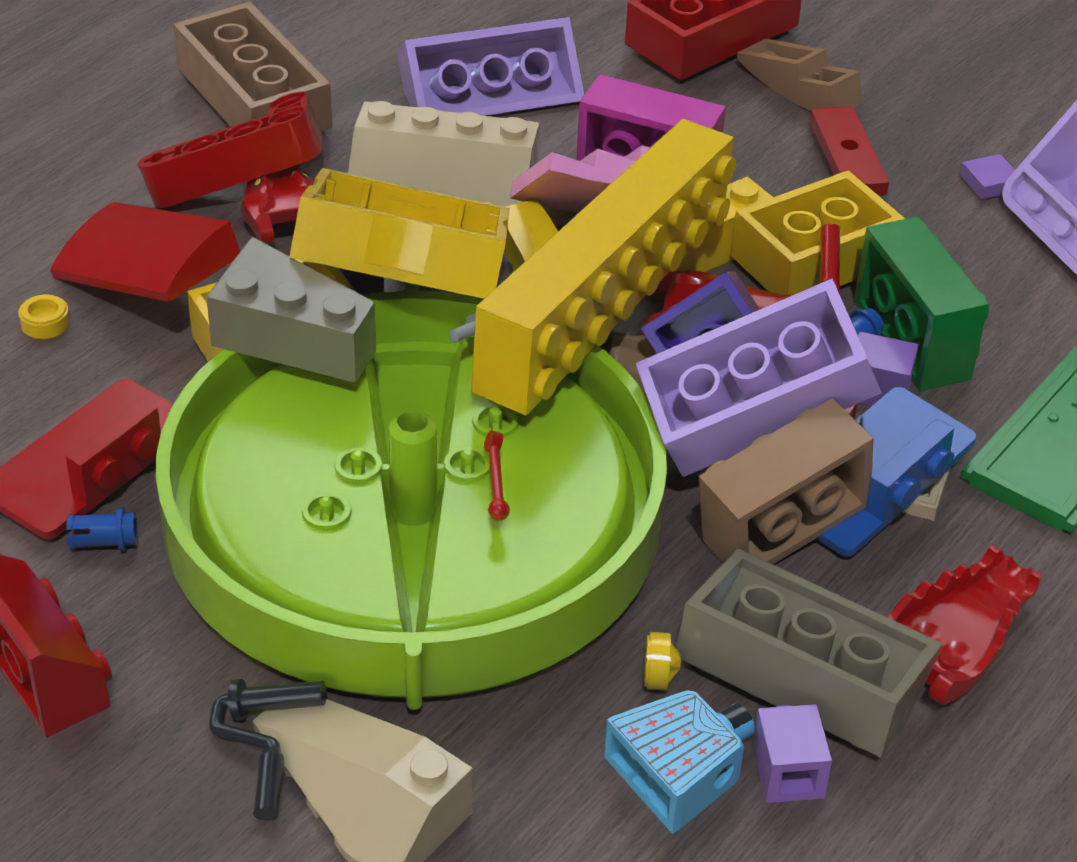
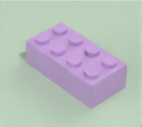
(755, 376)

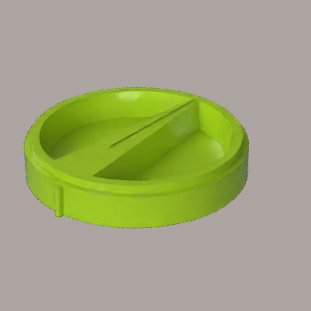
(354, 521)

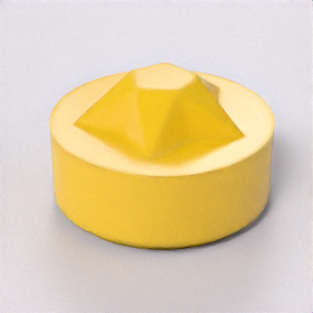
(660, 661)

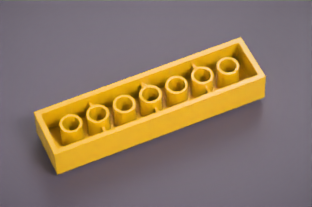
(600, 267)

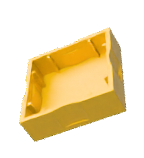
(401, 233)

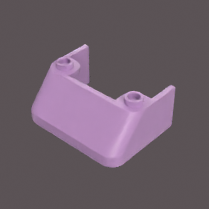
(1045, 189)

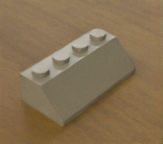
(807, 648)

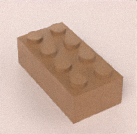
(246, 64)

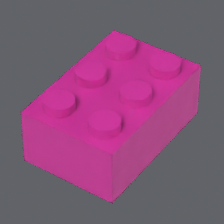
(625, 115)

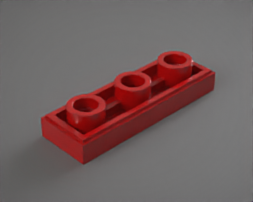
(848, 146)

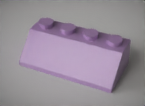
(493, 69)

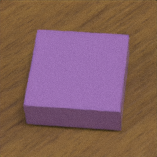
(986, 175)

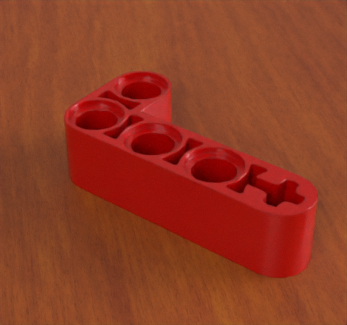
(234, 154)

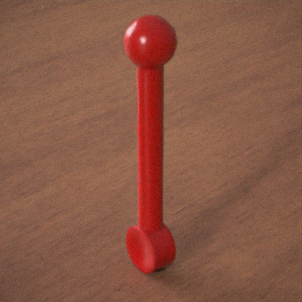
(498, 508)

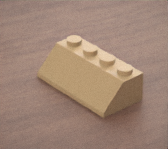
(443, 150)

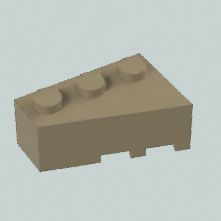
(291, 315)

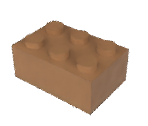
(787, 485)

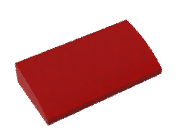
(146, 251)

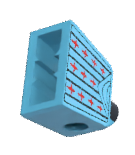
(678, 753)

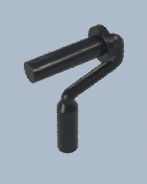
(241, 700)

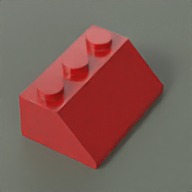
(47, 652)

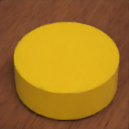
(44, 316)

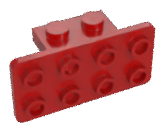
(83, 458)

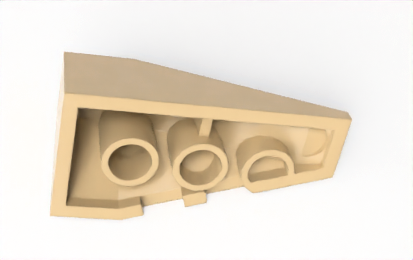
(371, 781)

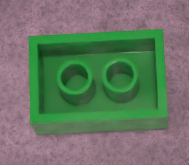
(922, 300)

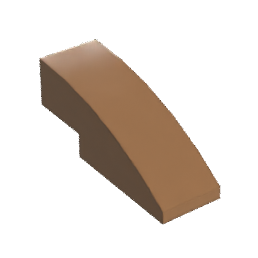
(802, 74)

